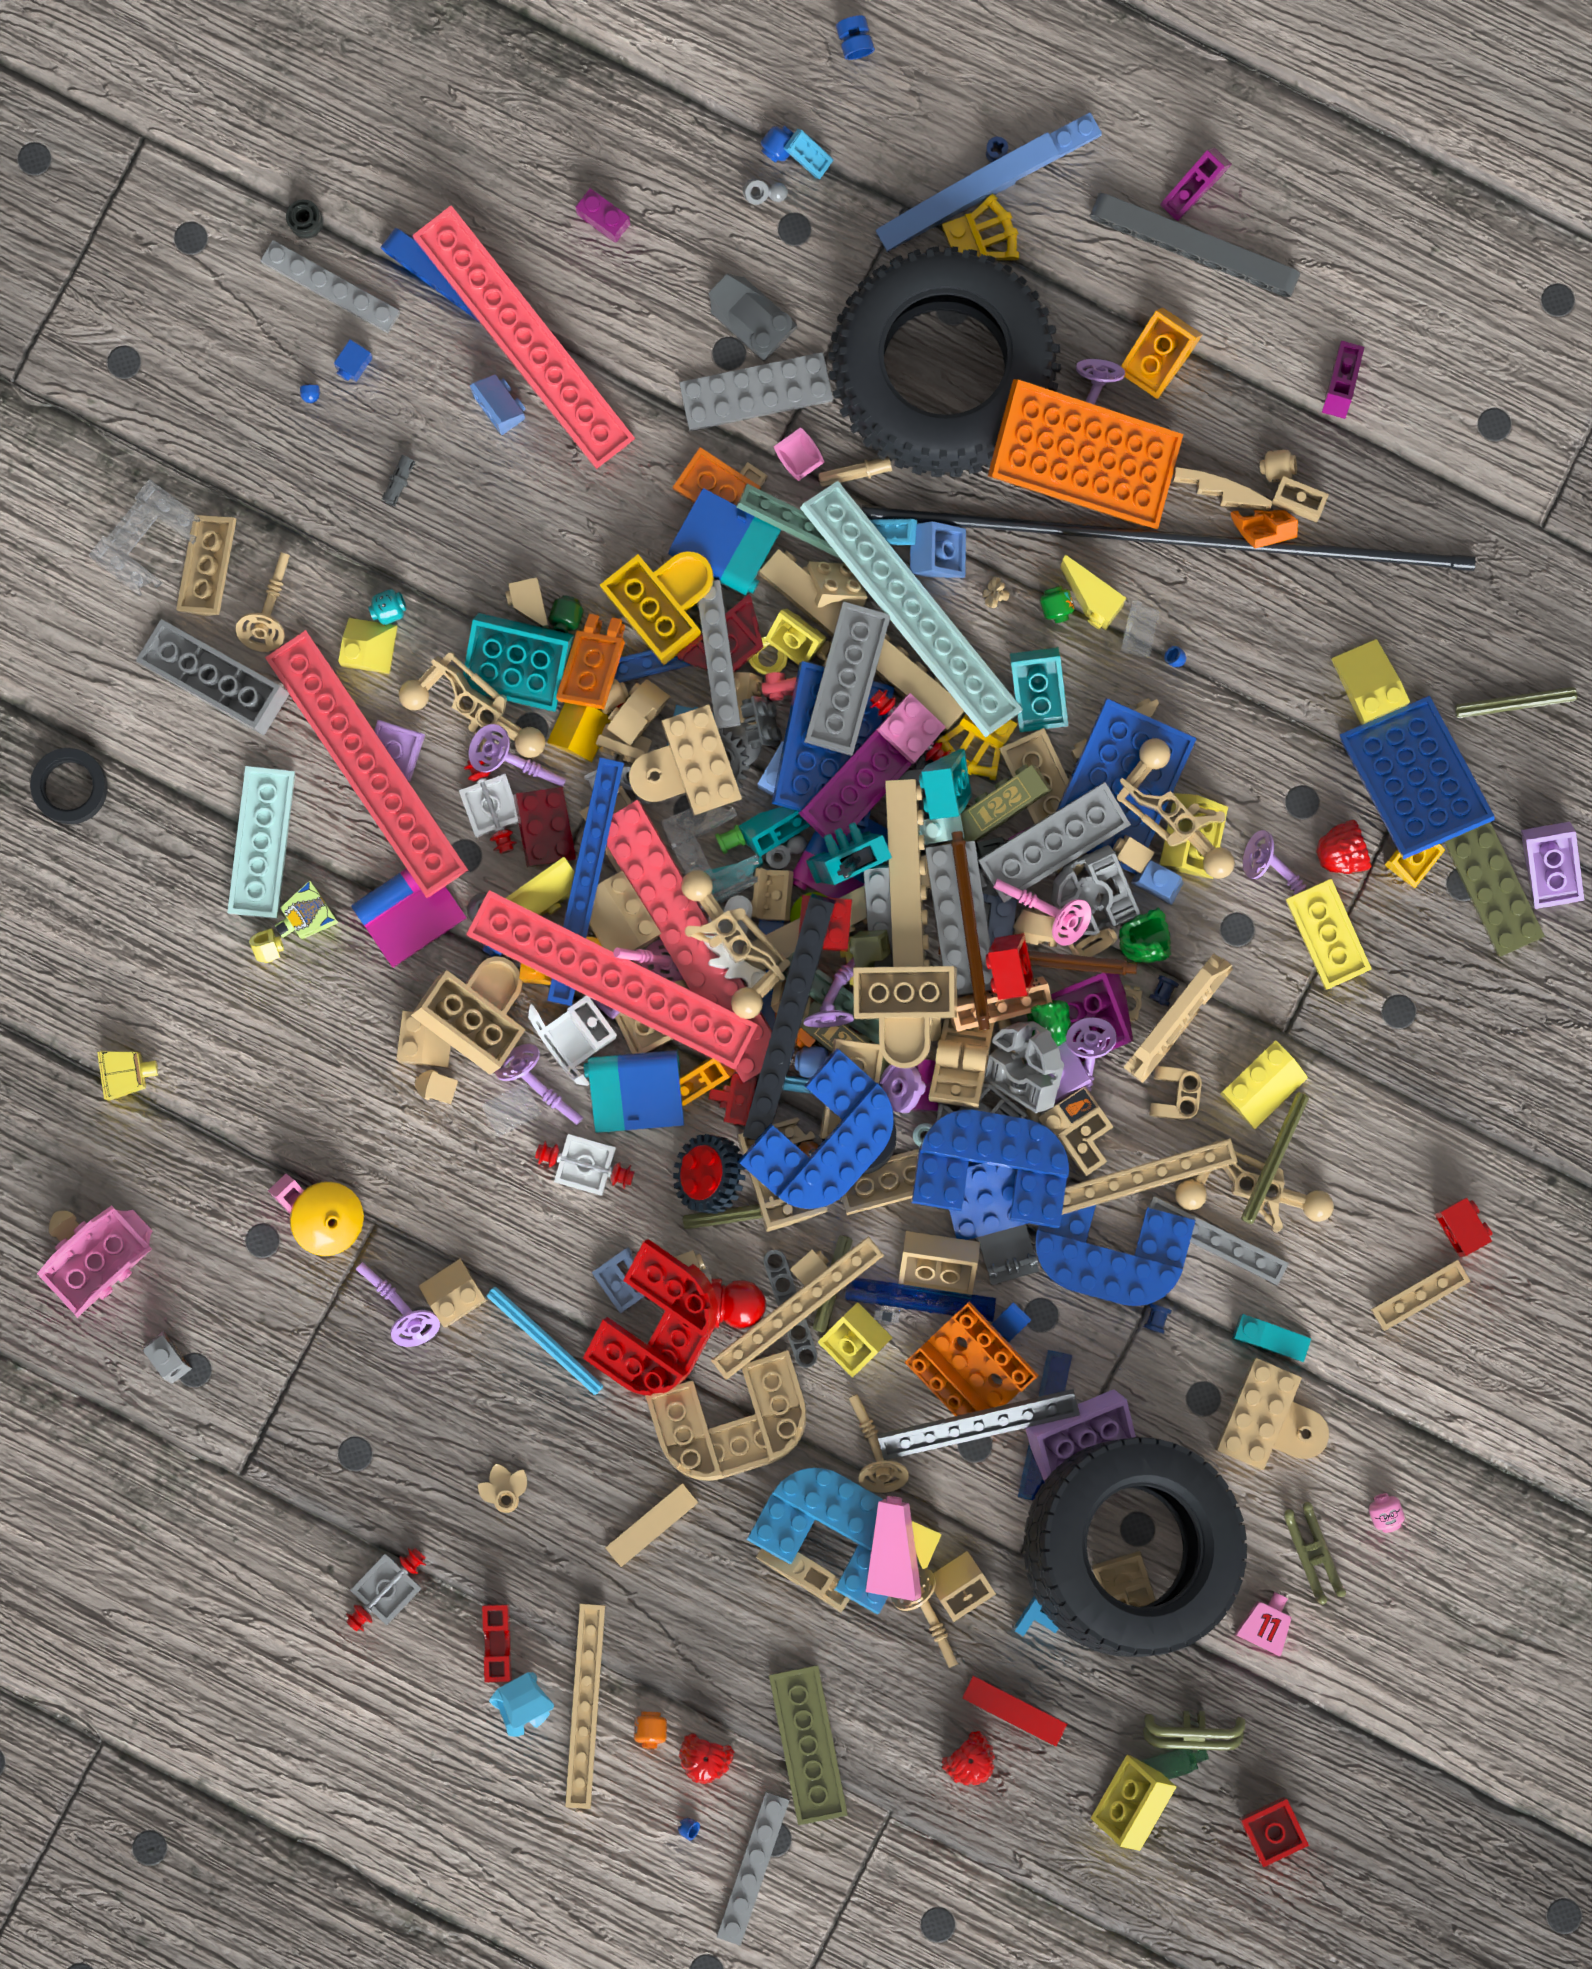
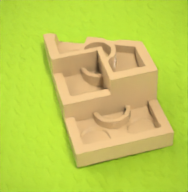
(1126, 1579)

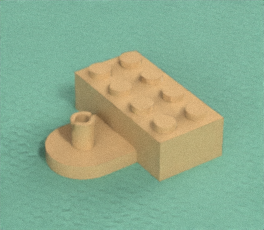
(689, 765)
(904, 1004)
(474, 1012)
(1268, 1419)

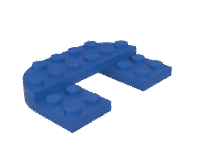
(996, 1141)
(846, 1151)
(1114, 1274)

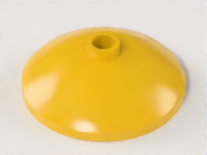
(313, 1211)

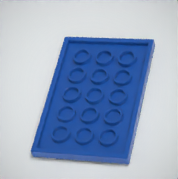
(1114, 753)
(808, 767)
(1416, 777)

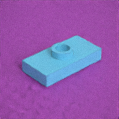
(808, 153)
(897, 530)

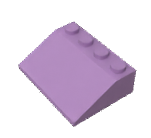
(1099, 1421)

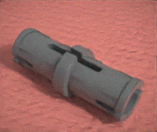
(398, 480)

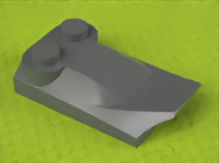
(750, 315)

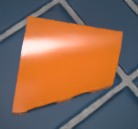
(1266, 527)

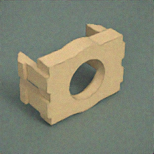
(1136, 994)

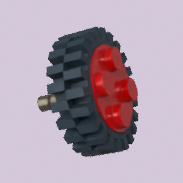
(709, 1174)

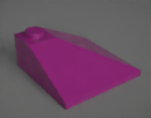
(1099, 998)

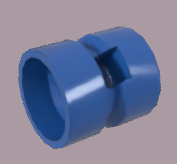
(854, 34)

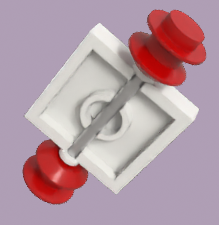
(490, 807)
(584, 1164)

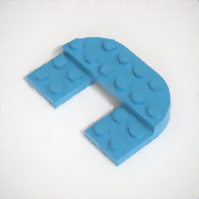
(833, 1502)

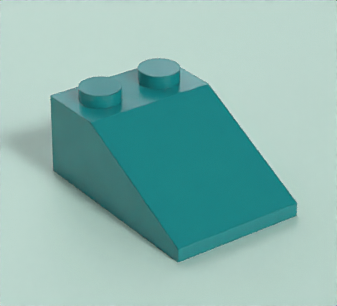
(1039, 689)
(946, 786)

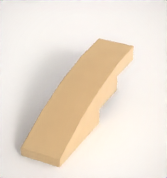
(1231, 493)

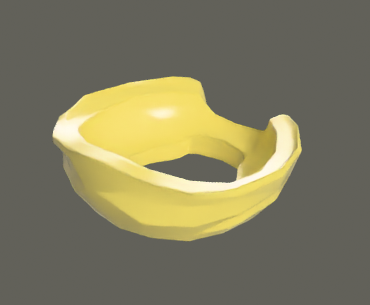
(777, 667)

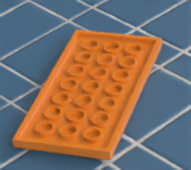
(1085, 454)

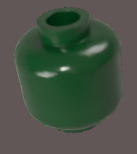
(566, 614)

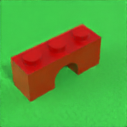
(497, 1643)

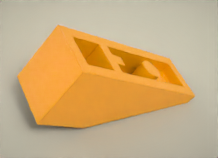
(703, 1078)

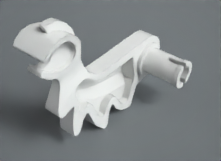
(741, 969)

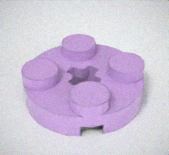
(911, 1091)

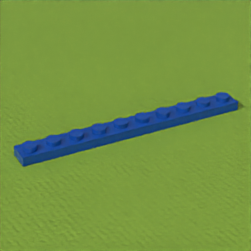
(589, 861)

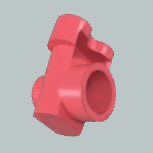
(777, 687)

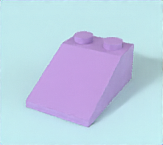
(1553, 864)

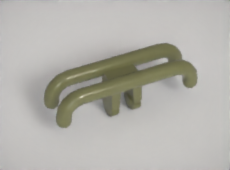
(1314, 1553)
(1193, 1737)

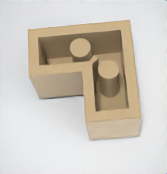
(1079, 1141)

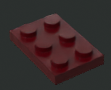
(544, 826)

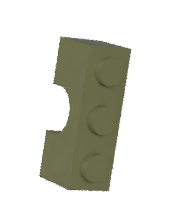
(869, 947)

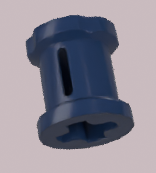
(999, 143)
(1163, 991)
(1157, 1318)

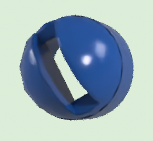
(310, 393)
(1175, 656)
(689, 1828)

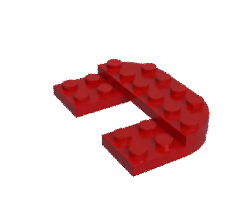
(678, 1338)

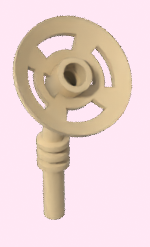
(262, 624)
(881, 1466)
(929, 1613)

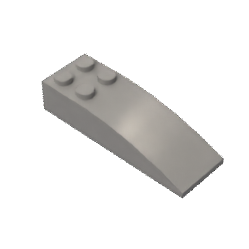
(212, 677)

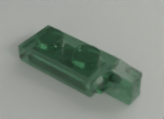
(1177, 1762)

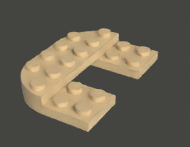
(737, 1444)

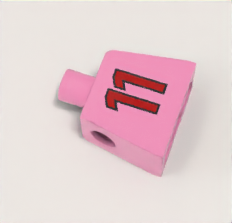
(1266, 1625)

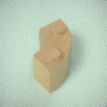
(637, 712)

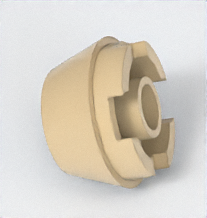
(1036, 927)

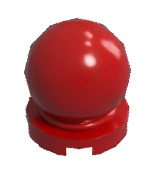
(739, 1303)

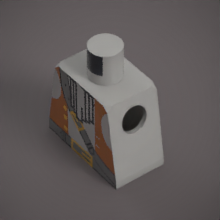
(166, 1358)

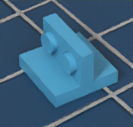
(1030, 1614)

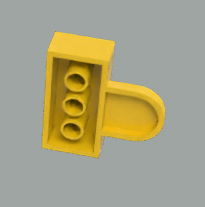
(659, 600)

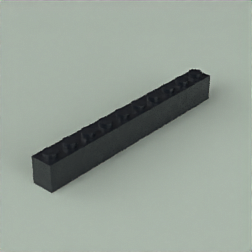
(790, 1015)

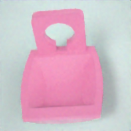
(799, 454)

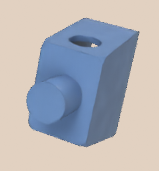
(1159, 882)

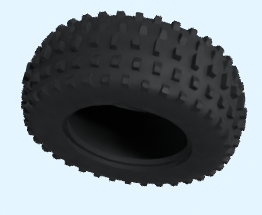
(925, 285)

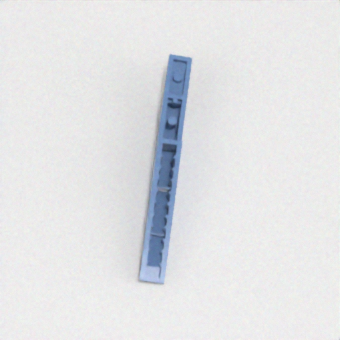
(987, 181)

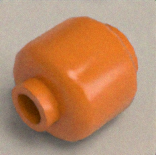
(650, 1729)

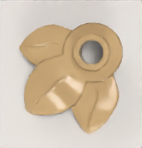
(502, 1484)

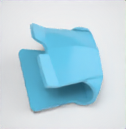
(521, 1703)

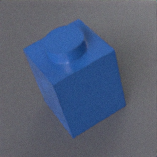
(352, 361)

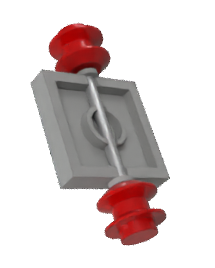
(386, 1589)

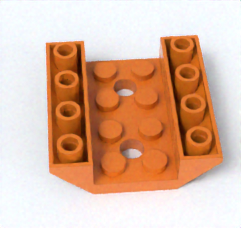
(964, 1375)

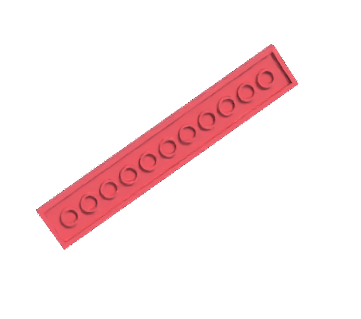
(523, 337)
(366, 764)
(658, 884)
(611, 980)

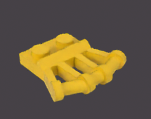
(965, 233)
(996, 740)

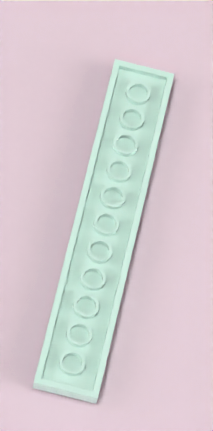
(911, 608)

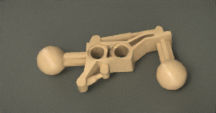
(415, 696)
(1155, 755)
(746, 1001)
(1316, 1204)

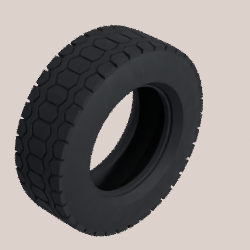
(1209, 1534)

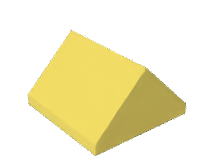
(925, 1543)

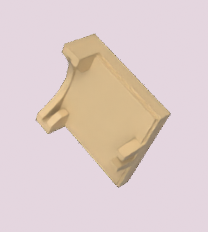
(835, 584)

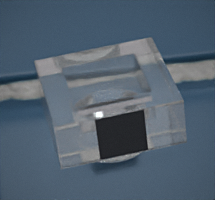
(887, 1315)

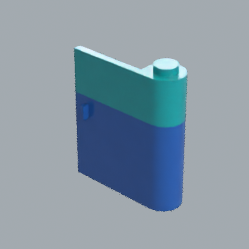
(728, 539)
(635, 1091)

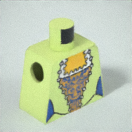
(305, 913)

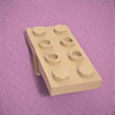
(960, 1065)

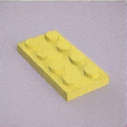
(1328, 934)

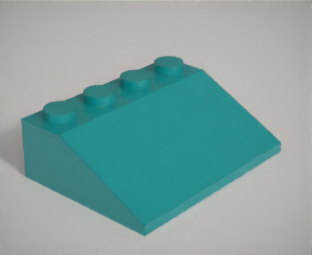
(518, 660)

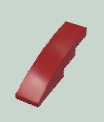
(1014, 1711)

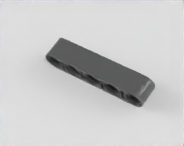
(784, 1272)

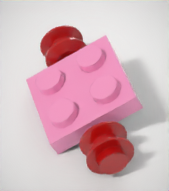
(909, 727)

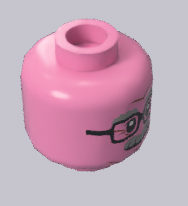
(1386, 1513)

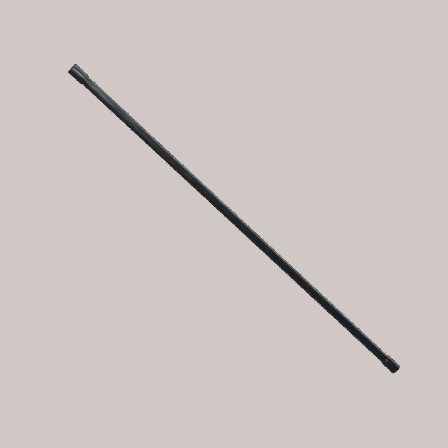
(1455, 562)

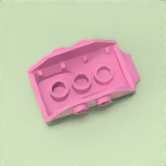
(96, 1258)

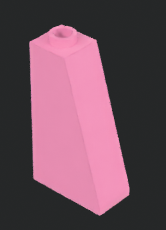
(893, 1553)

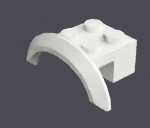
(574, 1036)

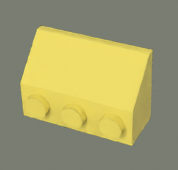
(1185, 856)
(546, 890)
(1264, 1084)
(1133, 1803)

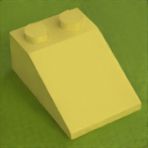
(1095, 597)
(1370, 682)

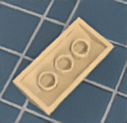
(206, 566)
(1038, 751)
(885, 1186)

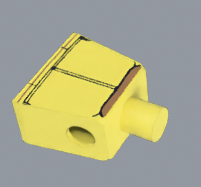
(124, 1073)

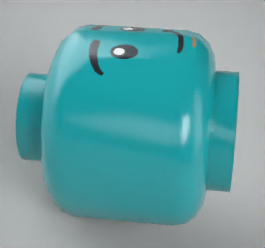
(387, 606)

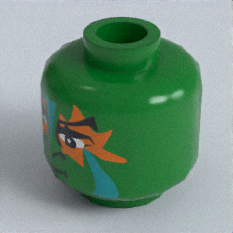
(1057, 604)

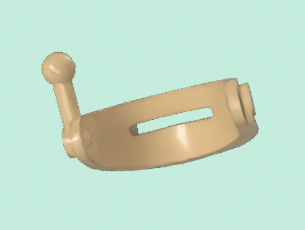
(1108, 938)

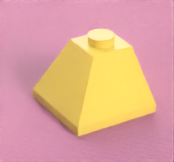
(368, 646)

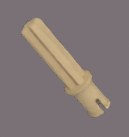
(855, 471)

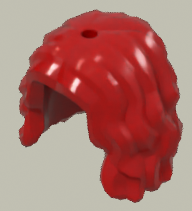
(1343, 849)
(693, 1761)
(971, 1772)

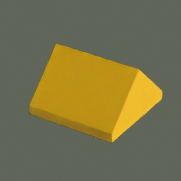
(578, 730)
(1414, 867)

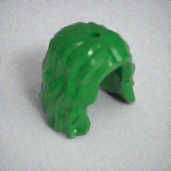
(1146, 937)
(1053, 1017)

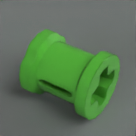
(730, 839)

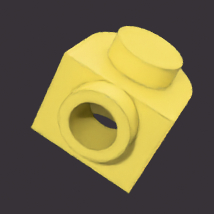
(266, 946)

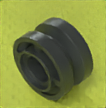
(297, 211)

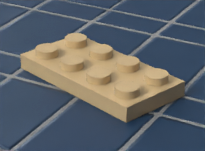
(867, 1058)

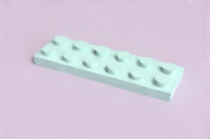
(261, 842)

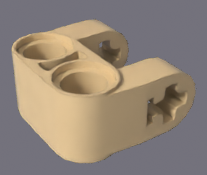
(1182, 1094)

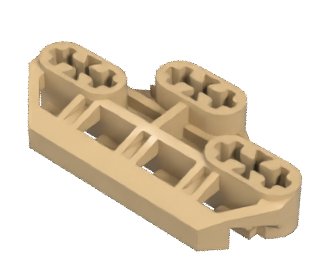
(1178, 1017)

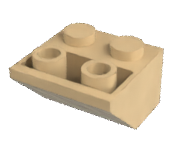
(961, 1586)

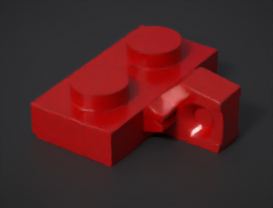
(735, 1099)

